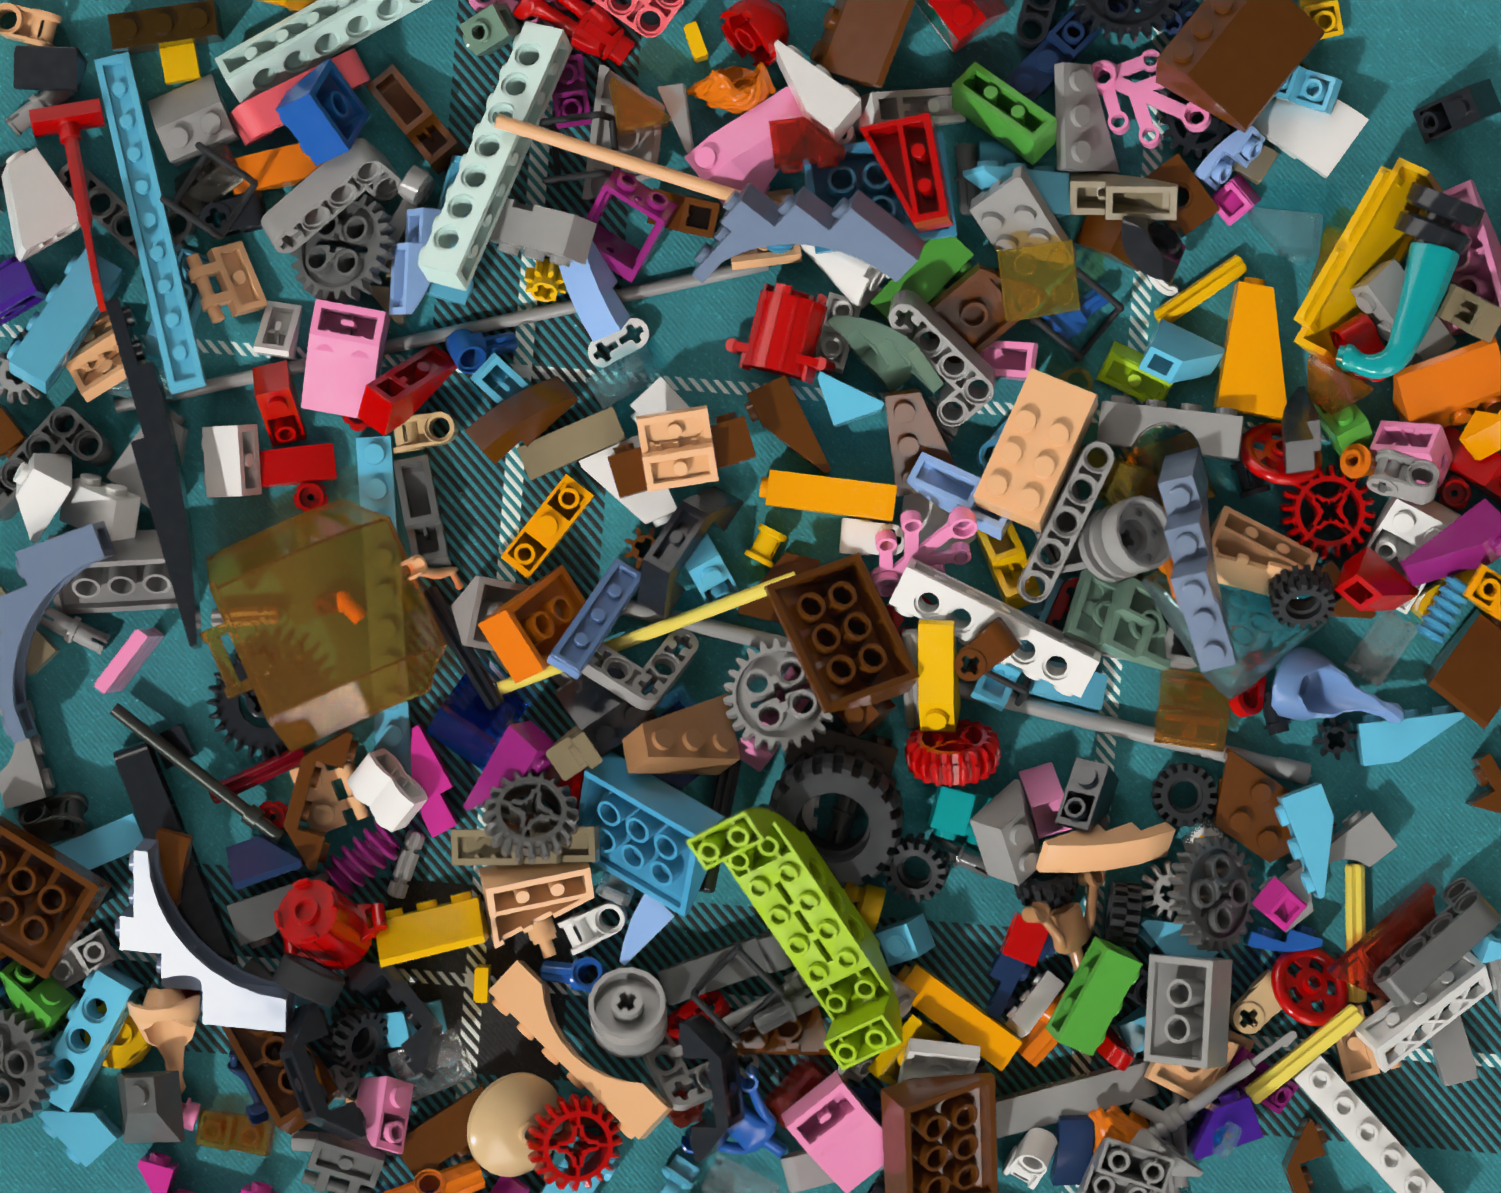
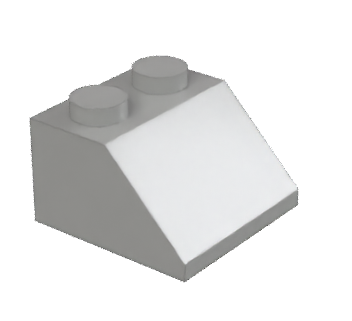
(192, 116)
(1007, 836)

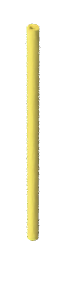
(659, 628)

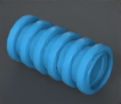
(1443, 611)

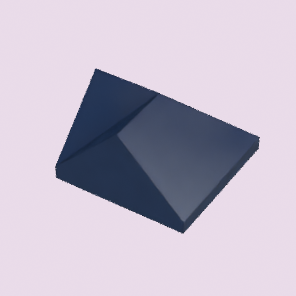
(260, 860)

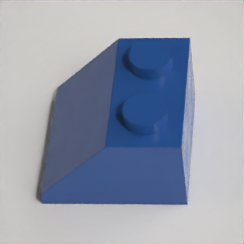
(323, 113)

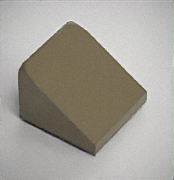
(1258, 167)

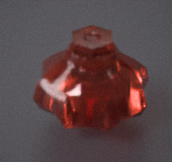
(685, 1118)

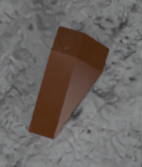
(261, 1059)

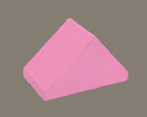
(1011, 359)
(1043, 798)

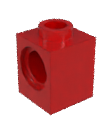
(1024, 940)

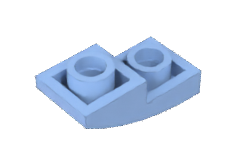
(1238, 148)

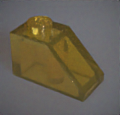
(1123, 479)

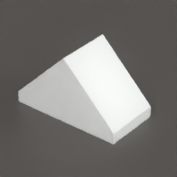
(279, 330)

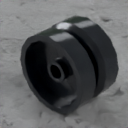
(1438, 219)

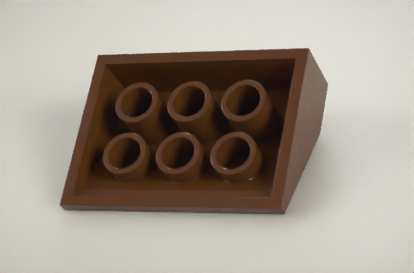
(861, 39)
(1237, 56)
(843, 635)
(42, 899)
(940, 1135)

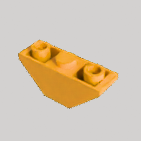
(547, 526)

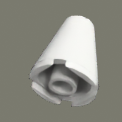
(851, 275)

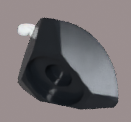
(1153, 251)

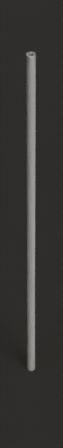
(482, 325)

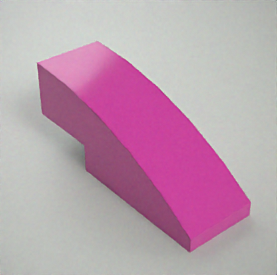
(434, 779)

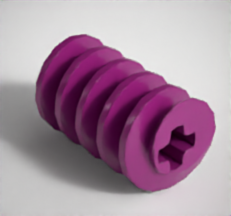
(363, 858)

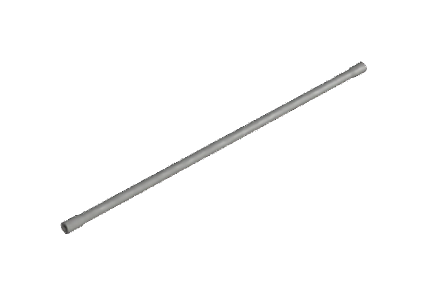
(1277, 766)

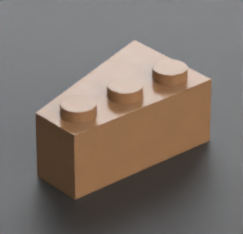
(684, 742)

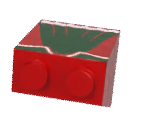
(961, 19)

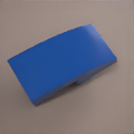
(1296, 939)

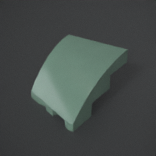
(886, 352)
(1118, 620)

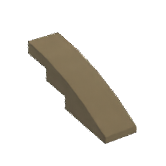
(475, 848)

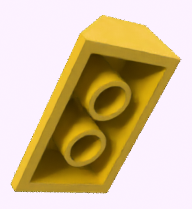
(432, 929)

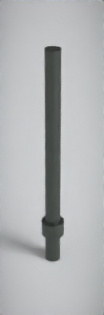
(251, 815)

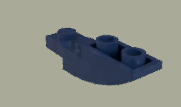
(1063, 44)
(1008, 973)

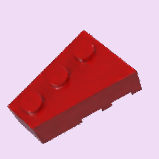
(914, 166)

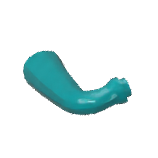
(1422, 290)

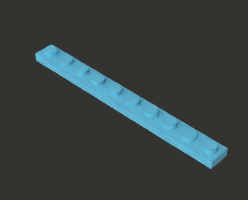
(150, 223)
(378, 494)

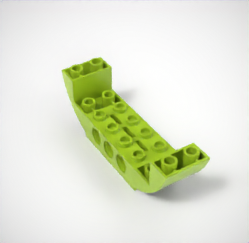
(813, 926)

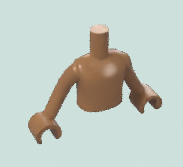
(1066, 924)

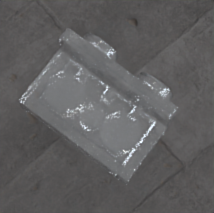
(451, 1069)

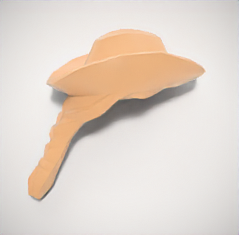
(167, 1023)

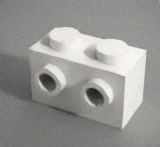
(231, 460)
(98, 501)

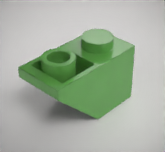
(1346, 427)
(36, 996)

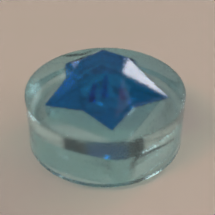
(1226, 1139)

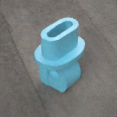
(679, 1175)

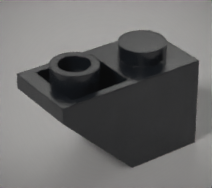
(1457, 110)
(1087, 795)

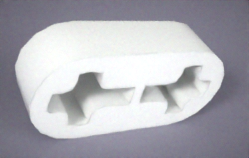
(623, 349)

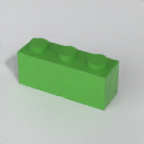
(1004, 113)
(936, 266)
(1094, 996)

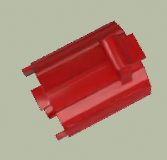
(785, 335)
(327, 924)

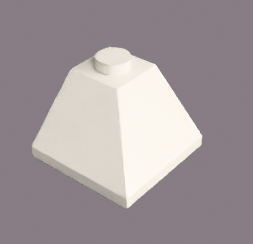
(42, 489)

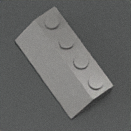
(123, 582)

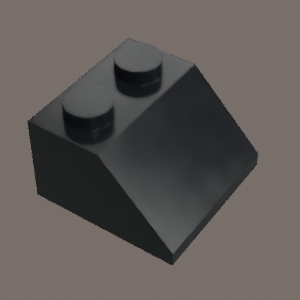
(600, 712)

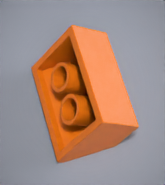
(1450, 386)

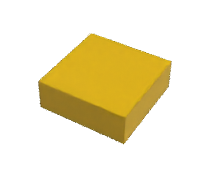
(695, 42)
(180, 63)
(482, 983)

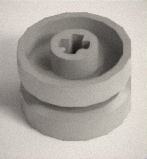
(628, 1012)

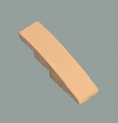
(1104, 849)

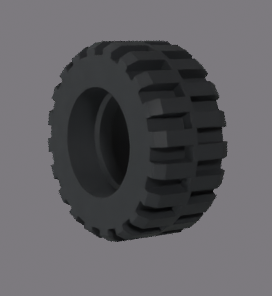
(854, 778)

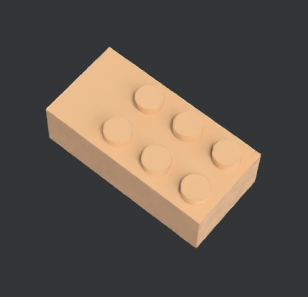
(1036, 450)

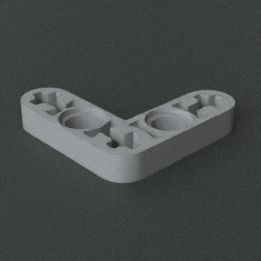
(415, 191)
(638, 678)
(680, 1076)

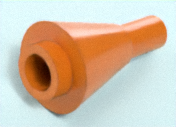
(1357, 461)

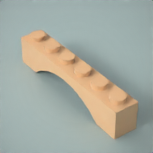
(529, 1001)

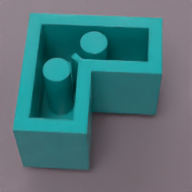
(953, 810)

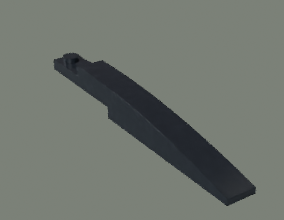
(160, 469)

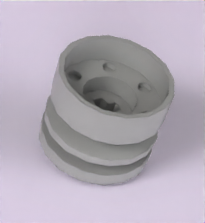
(1124, 539)

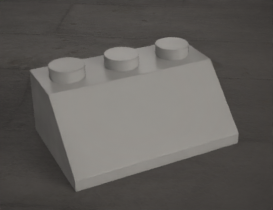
(1188, 1010)

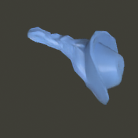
(1315, 688)

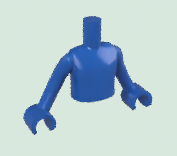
(755, 1129)

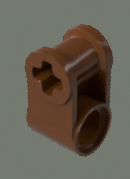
(991, 646)

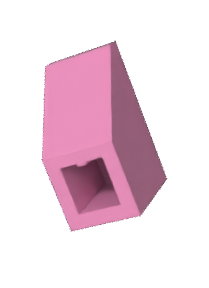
(386, 1110)

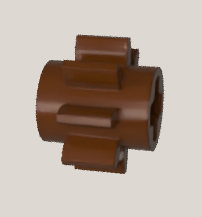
(641, 538)

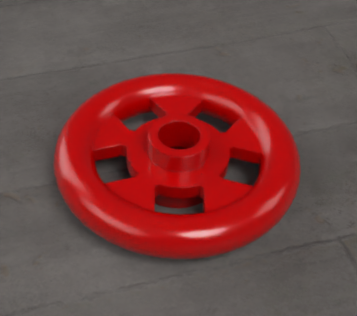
(1273, 456)
(1303, 1011)

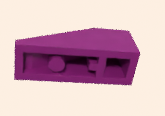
(1459, 547)
(520, 749)

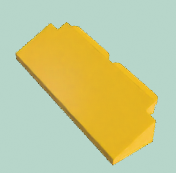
(1363, 245)

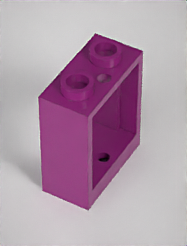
(624, 257)

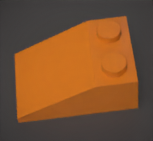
(533, 623)

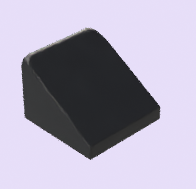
(180, 738)

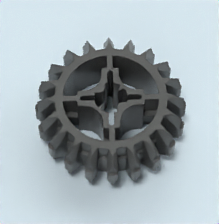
(503, 805)

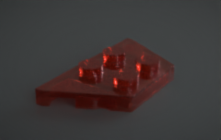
(1385, 939)

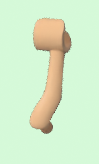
(419, 568)

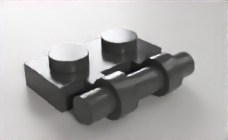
(343, 1160)

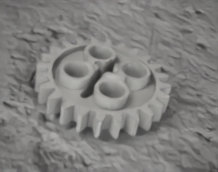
(791, 726)

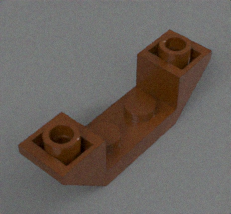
(307, 840)
(1303, 1147)

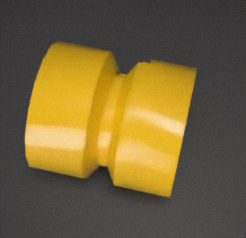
(869, 901)

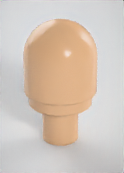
(543, 935)

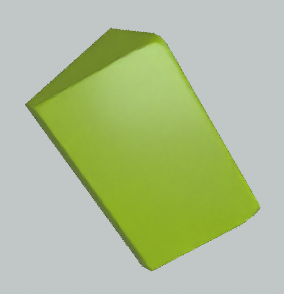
(1122, 373)

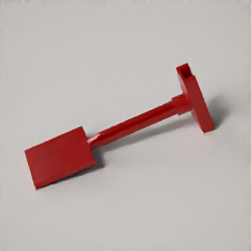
(68, 122)

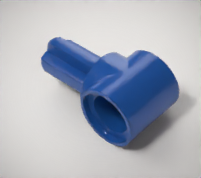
(1073, 322)
(478, 348)
(572, 973)

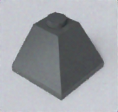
(150, 1106)

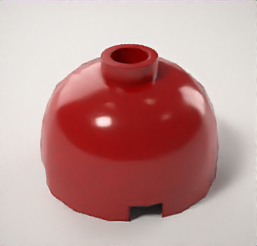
(754, 28)

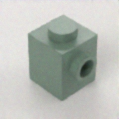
(490, 29)

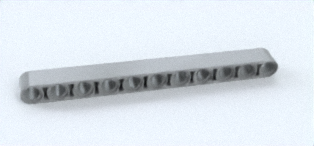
(1021, 1111)

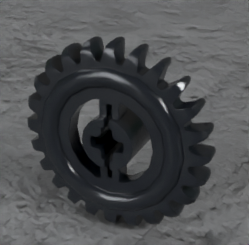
(235, 722)

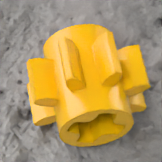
(544, 281)

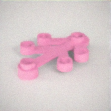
(1142, 94)
(960, 525)

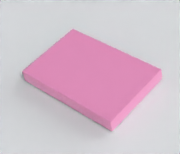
(129, 660)

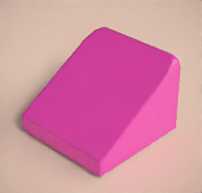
(1235, 199)
(1279, 904)

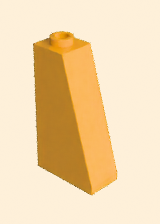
(1252, 359)
(829, 495)
(960, 1016)

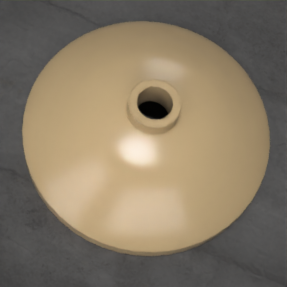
(501, 1119)

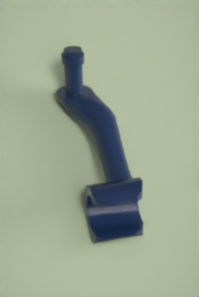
(257, 1111)

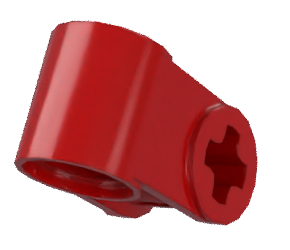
(1360, 333)

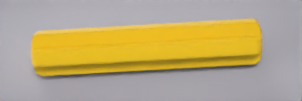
(1201, 290)

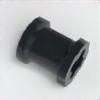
(1245, 483)

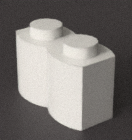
(387, 790)

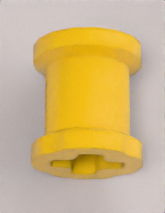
(765, 545)

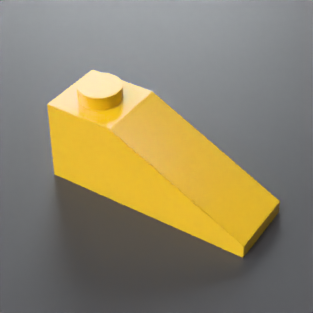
(938, 681)

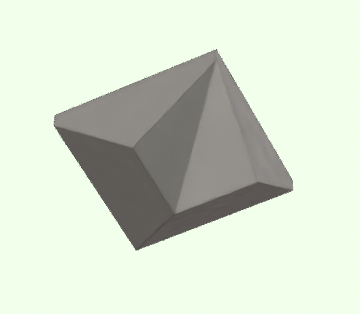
(476, 603)

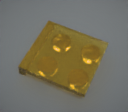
(1038, 280)

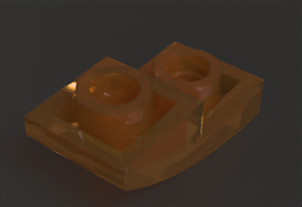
(234, 1132)

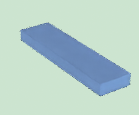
(595, 619)

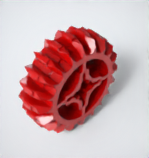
(1340, 522)
(953, 756)
(546, 1141)

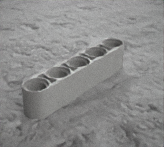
(1078, 509)

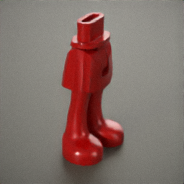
(591, 34)

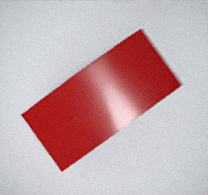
(297, 465)

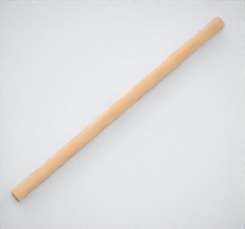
(613, 157)

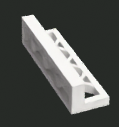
(1397, 1025)

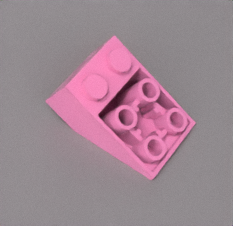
(342, 356)
(837, 1132)

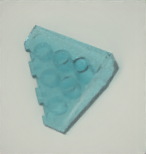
(1255, 634)

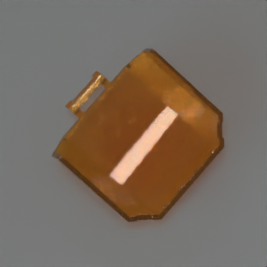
(323, 622)

